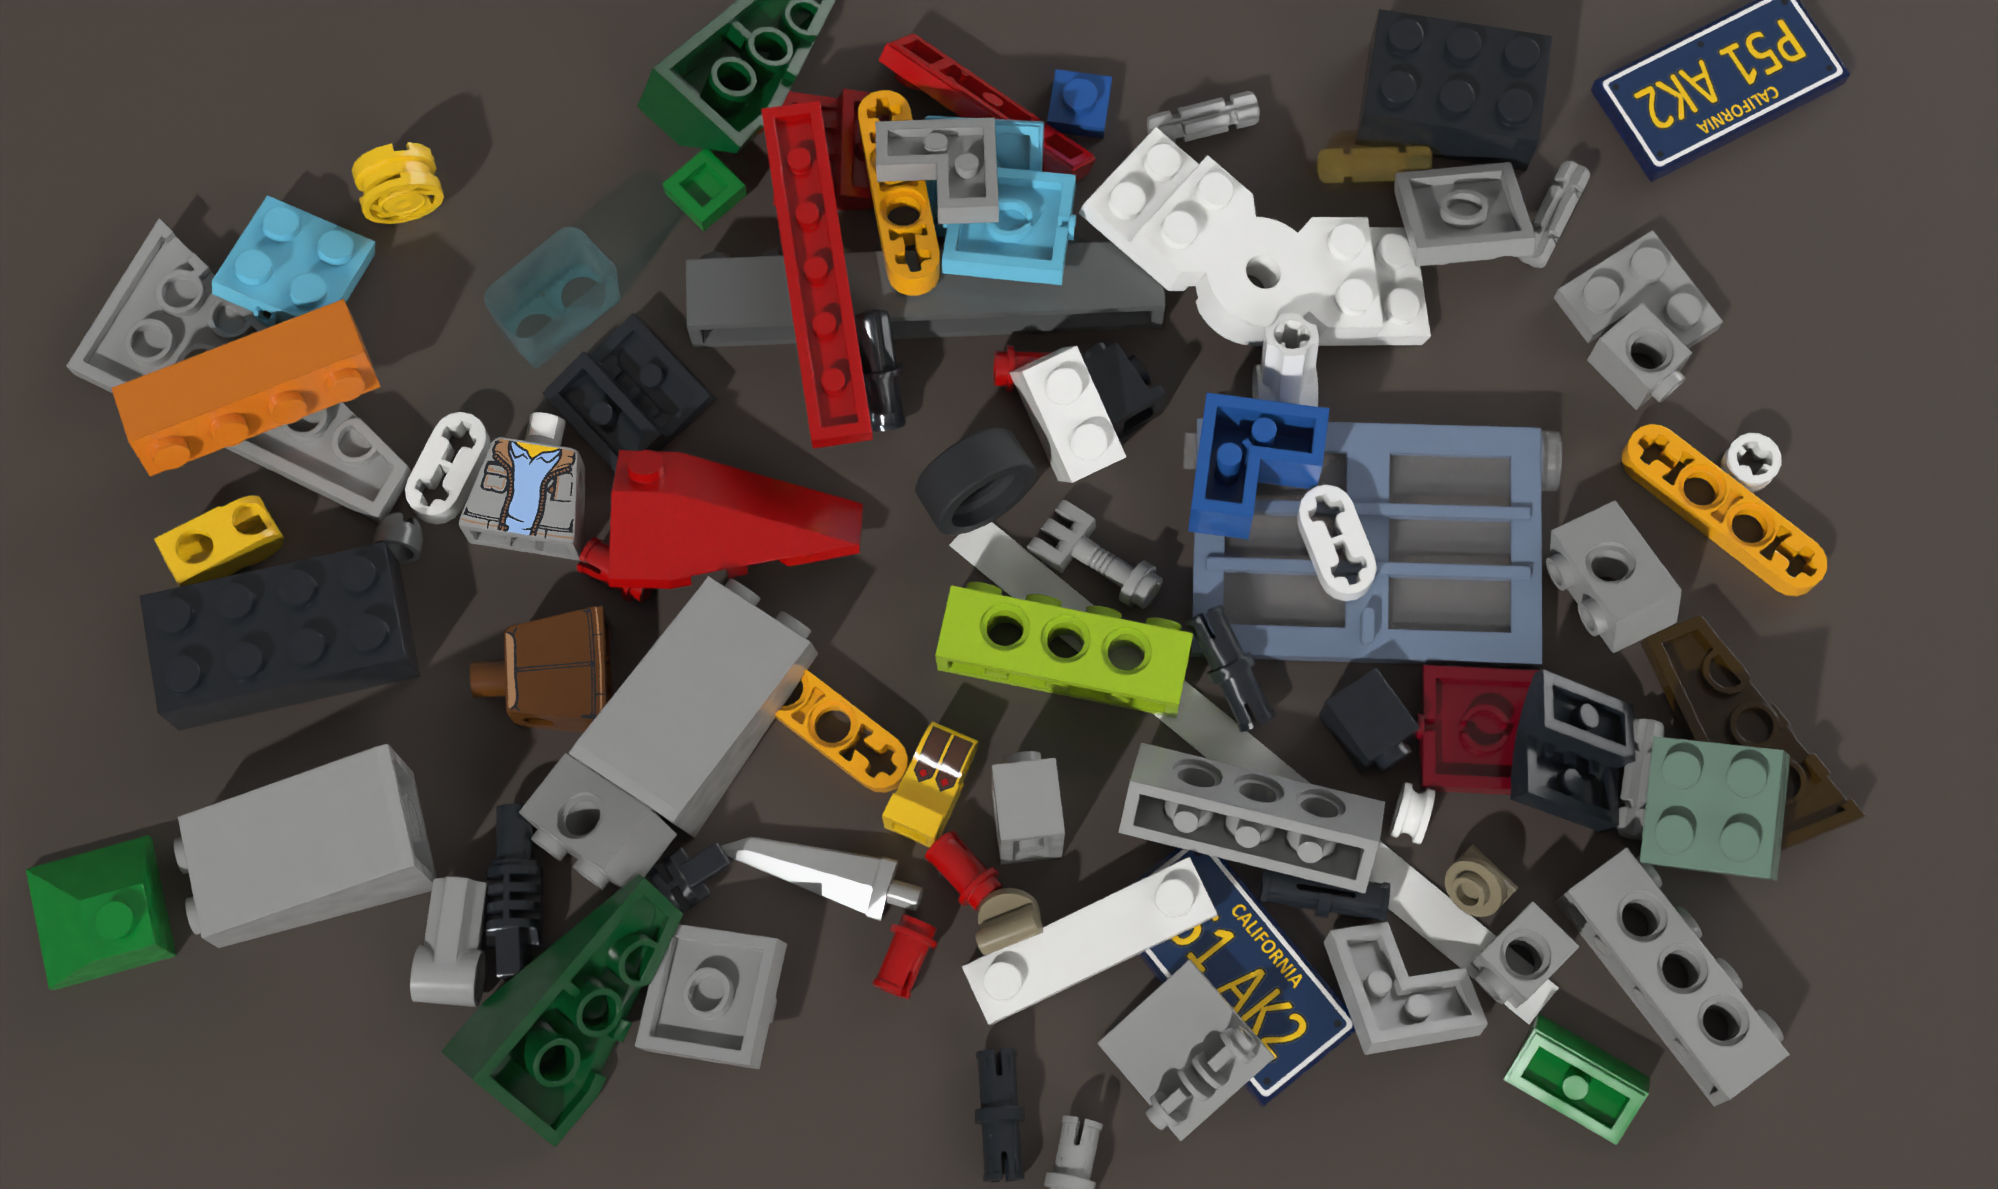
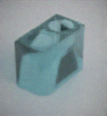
(548, 269)

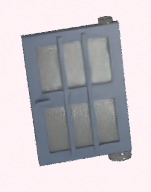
(1451, 542)

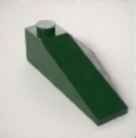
(730, 70)
(555, 1022)

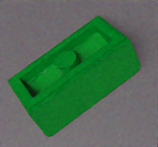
(1578, 1079)

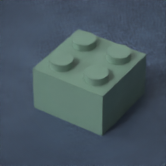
(1715, 808)

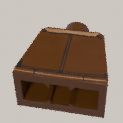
(552, 671)

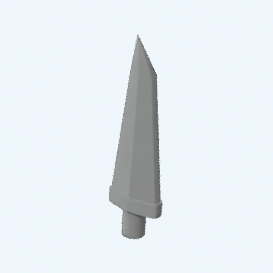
(844, 877)

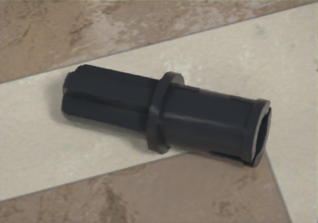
(880, 369)

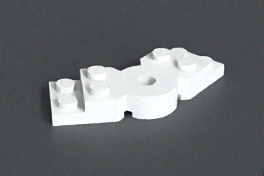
(1202, 231)

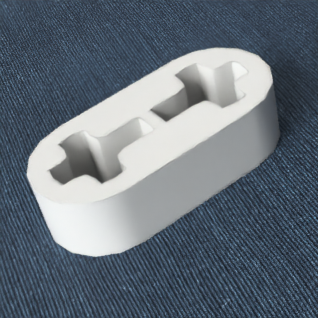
(436, 461)
(1349, 538)

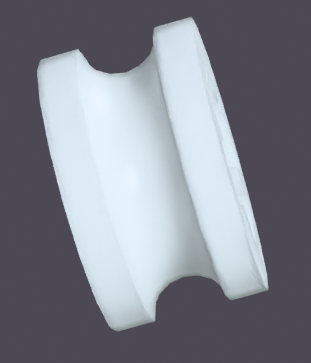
(1760, 448)
(1412, 813)

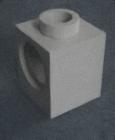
(1644, 334)
(1545, 942)

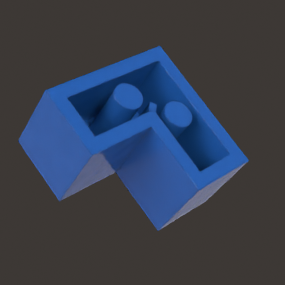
(1249, 444)

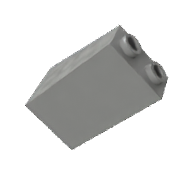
(698, 703)
(306, 849)

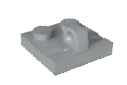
(1464, 214)
(713, 997)

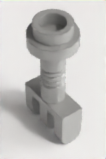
(1138, 584)

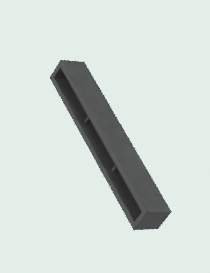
(749, 299)

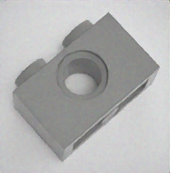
(1610, 546)
(1027, 808)
(596, 824)

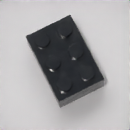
(1454, 88)

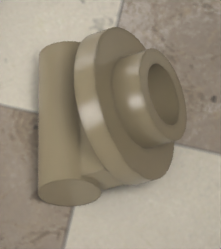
(1477, 884)
(1006, 919)

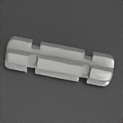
(1207, 117)
(1556, 211)
(1636, 779)

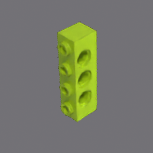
(1089, 675)

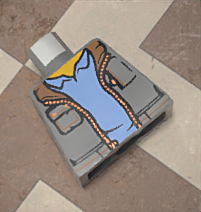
(529, 494)

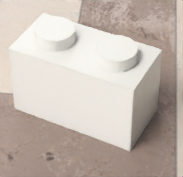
(1068, 414)

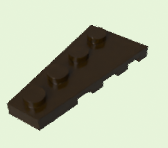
(1722, 706)

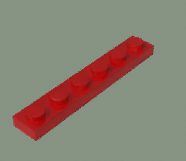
(816, 275)

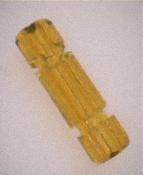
(1371, 163)

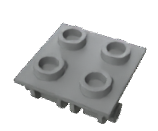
(1185, 1051)

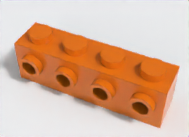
(245, 388)

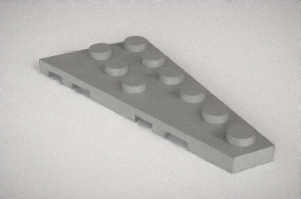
(169, 314)

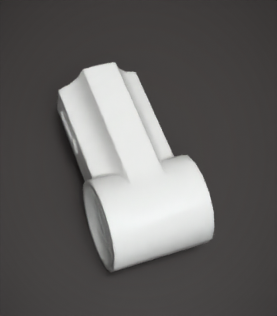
(1288, 362)

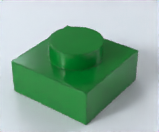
(704, 189)

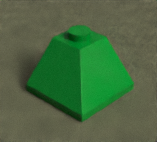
(100, 912)

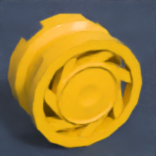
(397, 183)

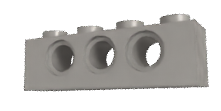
(1253, 817)
(1675, 1013)

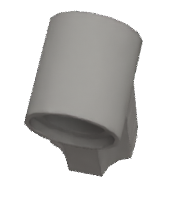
(451, 961)

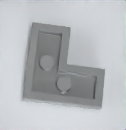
(945, 150)
(1636, 275)
(1391, 1007)

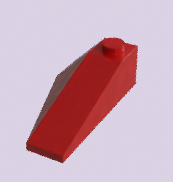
(700, 517)

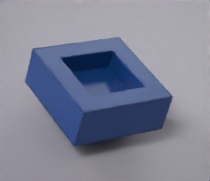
(1079, 103)

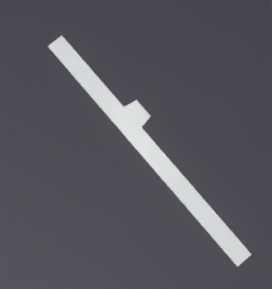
(1219, 739)

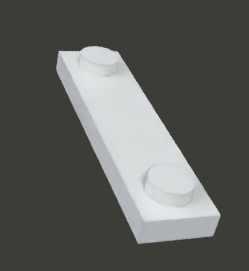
(1090, 941)

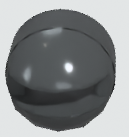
(401, 536)

